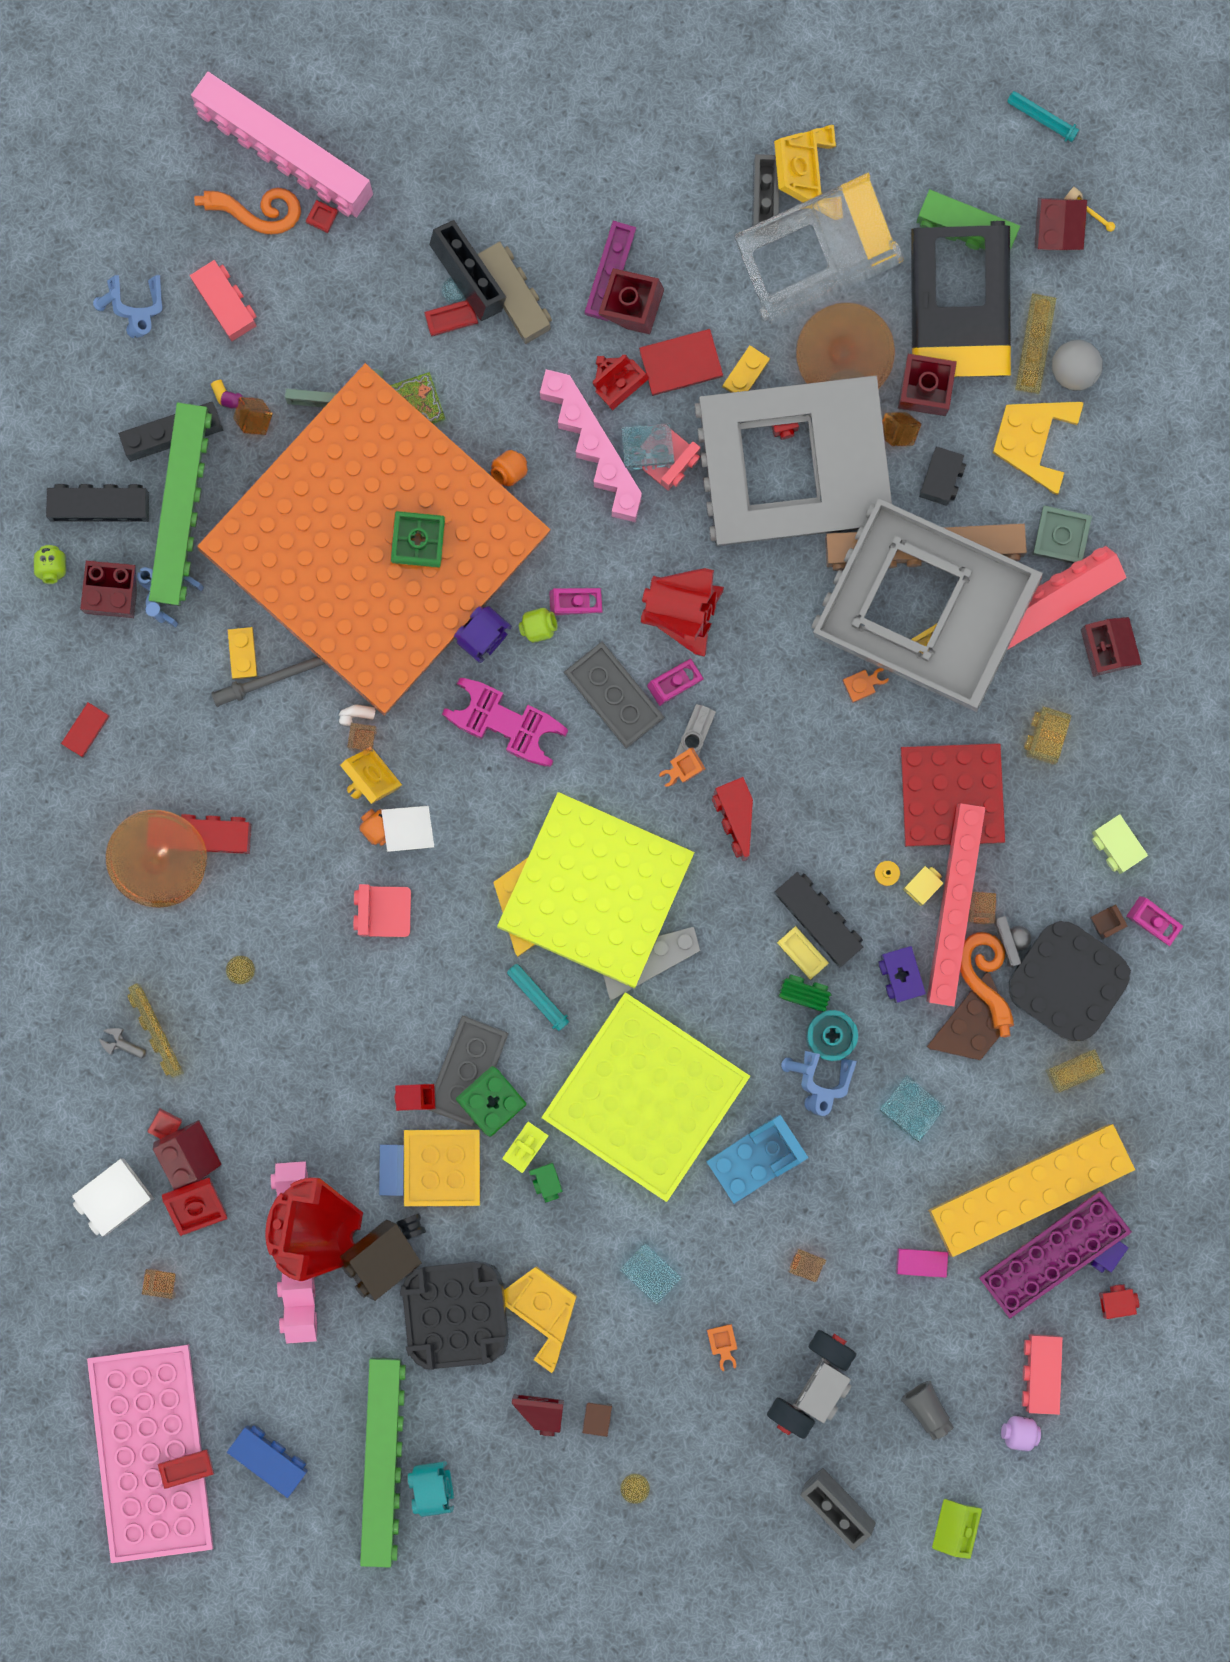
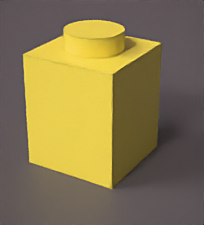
(923, 885)

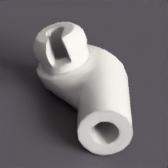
(355, 711)

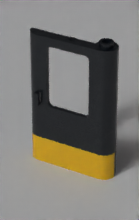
(968, 334)

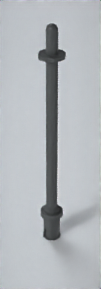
(239, 690)

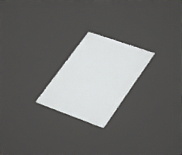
(407, 828)

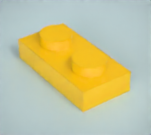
(746, 371)
(242, 653)

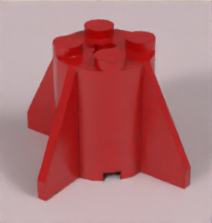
(683, 607)

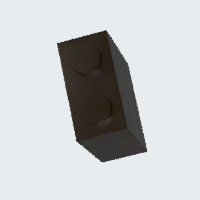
(379, 1260)

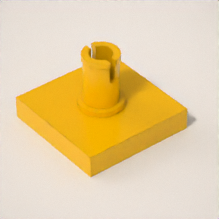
(369, 776)

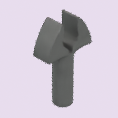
(121, 1044)

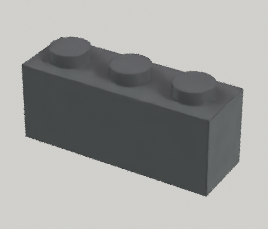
(765, 188)
(838, 1509)

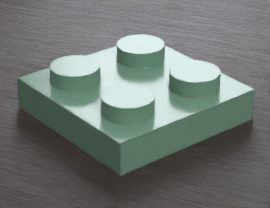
(1062, 534)

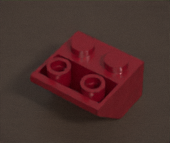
(109, 589)
(1110, 645)

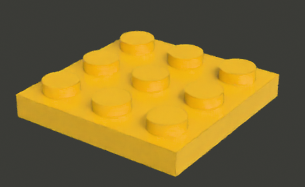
(441, 1167)

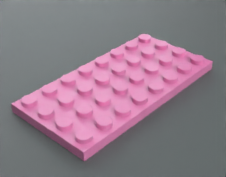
(142, 1419)

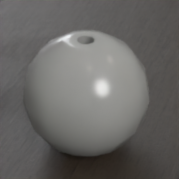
(1077, 365)

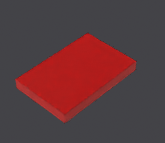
(681, 362)

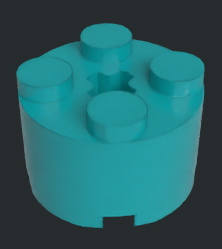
(841, 1025)
(431, 1489)

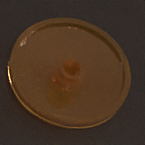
(845, 344)
(156, 858)

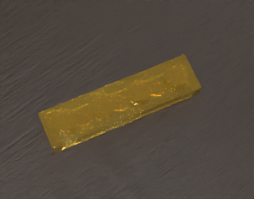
(1035, 343)
(150, 1022)

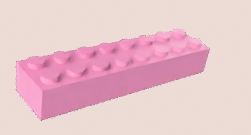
(282, 145)

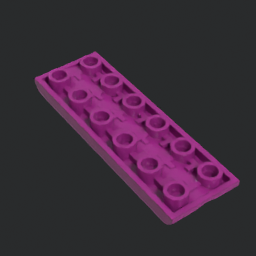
(1055, 1254)

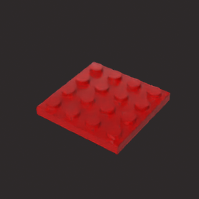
(946, 776)

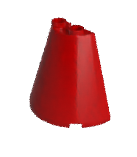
(310, 1229)

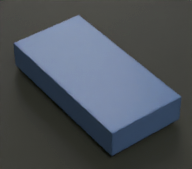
(391, 1170)

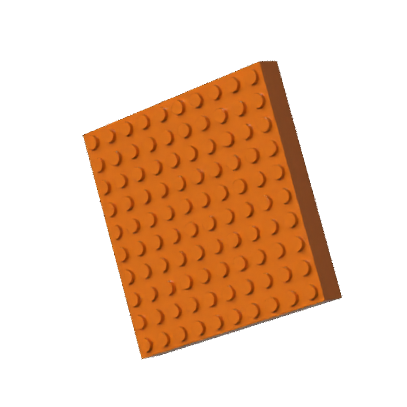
(320, 538)

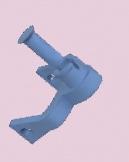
(138, 318)
(153, 608)
(822, 1098)

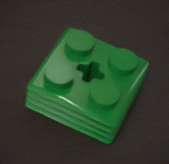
(406, 527)
(797, 992)
(475, 1101)

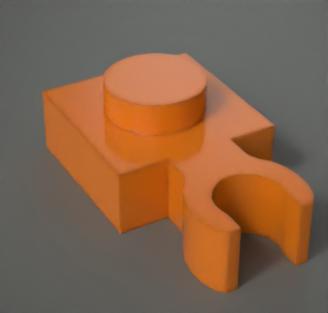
(861, 685)
(685, 766)
(722, 1342)

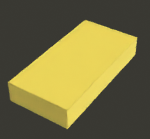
(802, 952)

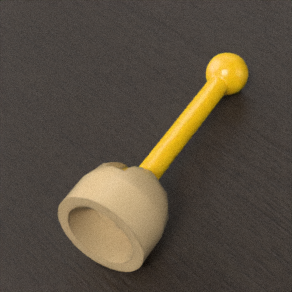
(1074, 193)

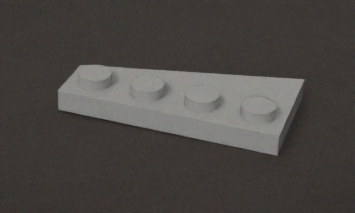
(666, 953)

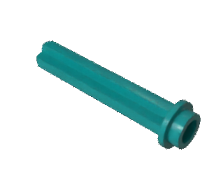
(1043, 116)
(538, 997)

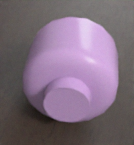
(1021, 1433)

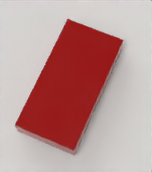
(450, 318)
(85, 729)
(186, 1469)

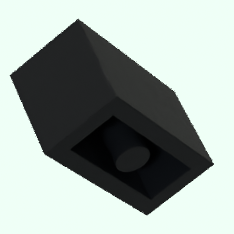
(942, 476)

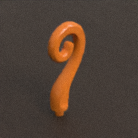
(223, 202)
(999, 1008)

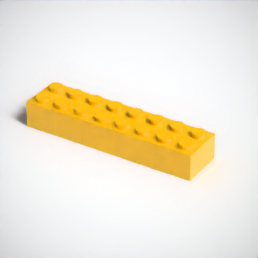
(1031, 1190)

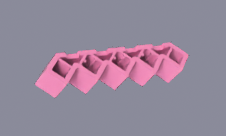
(592, 443)
(298, 1296)

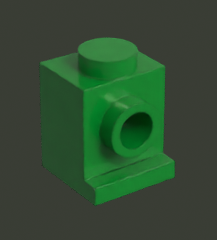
(547, 1182)

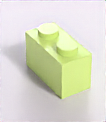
(1118, 844)

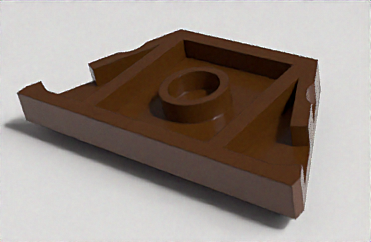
(969, 1029)

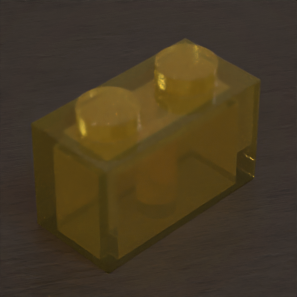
(1047, 735)
(1075, 1071)

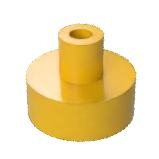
(881, 876)

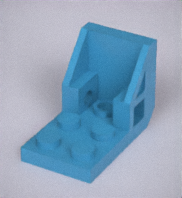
(757, 1158)

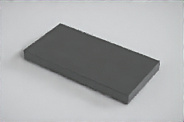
(614, 695)
(469, 1056)

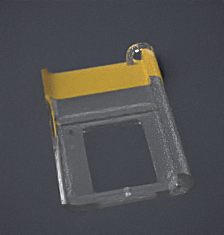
(851, 237)

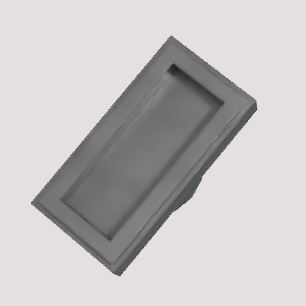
(1012, 939)

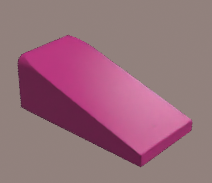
(574, 601)
(673, 682)
(1154, 920)
(921, 1263)

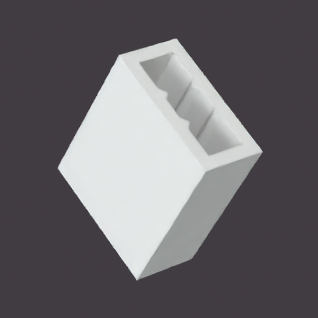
(112, 1198)

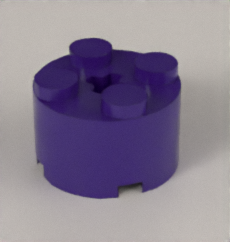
(483, 633)

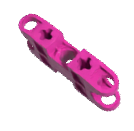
(504, 721)

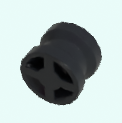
(411, 1226)

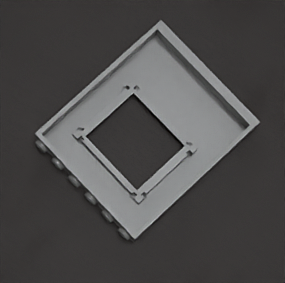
(845, 457)
(973, 626)

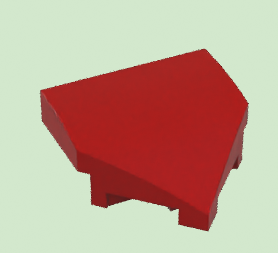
(617, 379)

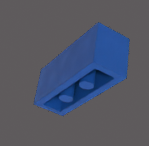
(268, 1460)

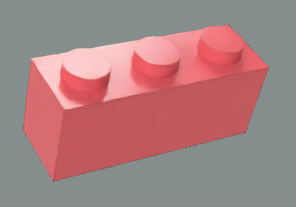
(224, 299)
(1042, 1374)

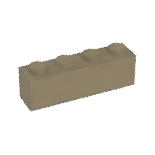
(520, 300)

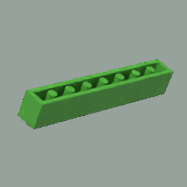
(179, 503)
(381, 1462)

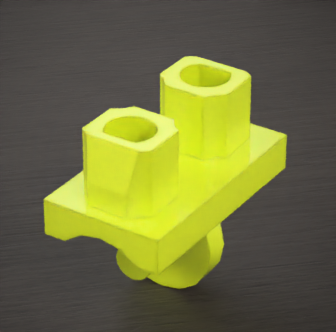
(525, 1147)

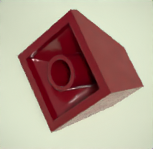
(540, 1412)

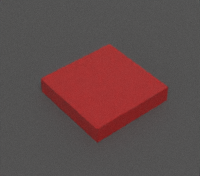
(194, 1206)

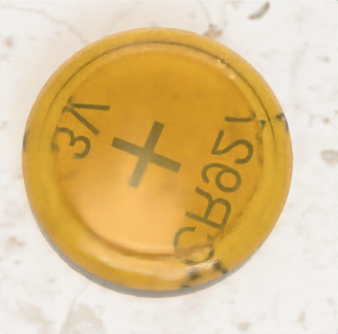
(240, 970)
(635, 1488)

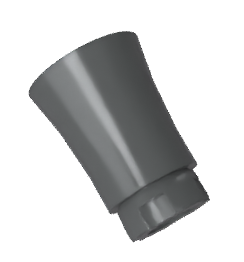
(928, 1410)

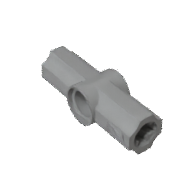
(697, 727)

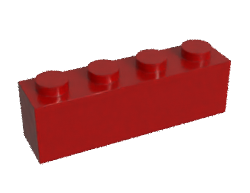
(223, 836)

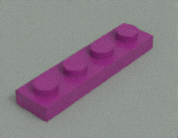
(613, 256)

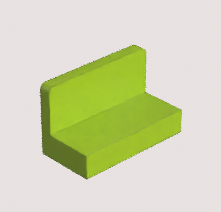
(957, 1529)

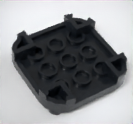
(1069, 981)
(455, 1315)

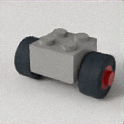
(821, 1390)

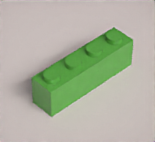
(947, 212)

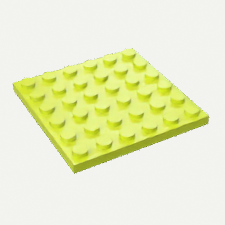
(595, 890)
(645, 1097)

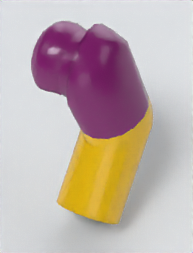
(224, 397)

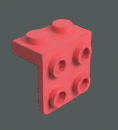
(685, 456)
(382, 911)

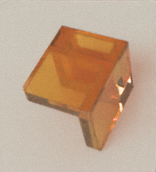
(252, 416)
(900, 429)
(361, 737)
(982, 908)
(806, 1265)
(159, 1283)

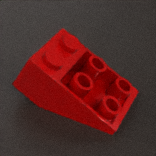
(736, 806)

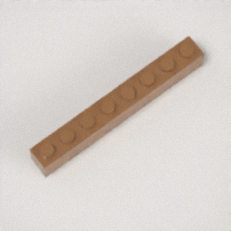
(1003, 539)

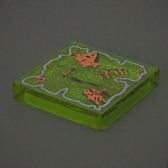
(422, 395)

